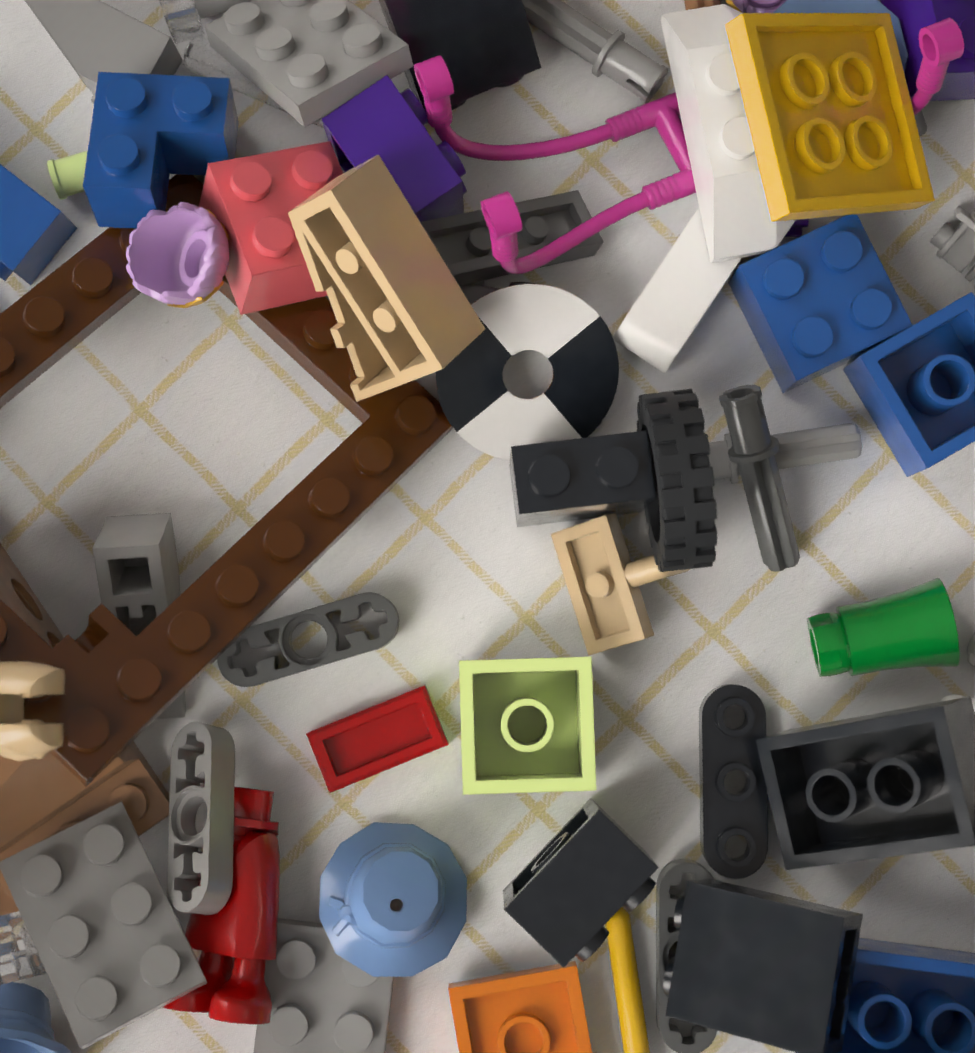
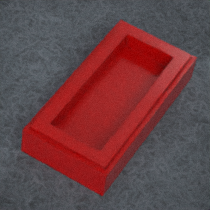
(377, 738)

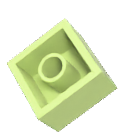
(527, 725)

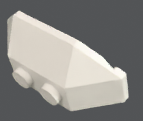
(719, 135)

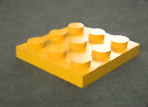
(829, 114)

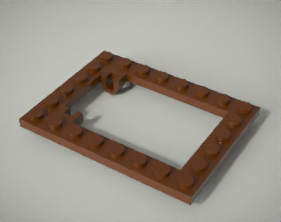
(127, 680)

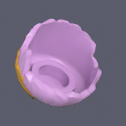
(178, 255)

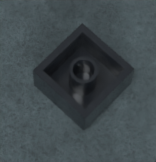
(579, 885)

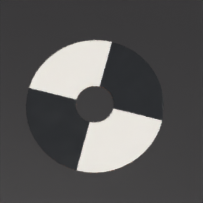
(542, 321)

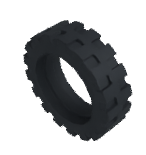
(684, 506)

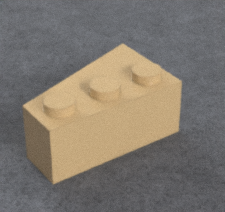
(383, 279)

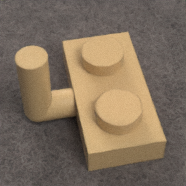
(606, 583)

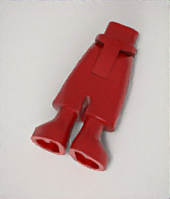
(244, 925)

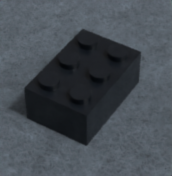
(873, 785)

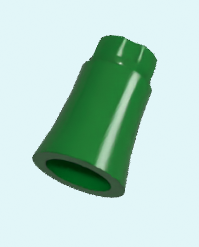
(887, 633)

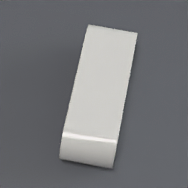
(674, 299)

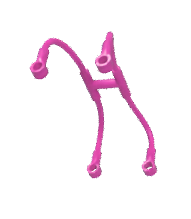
(938, 45)

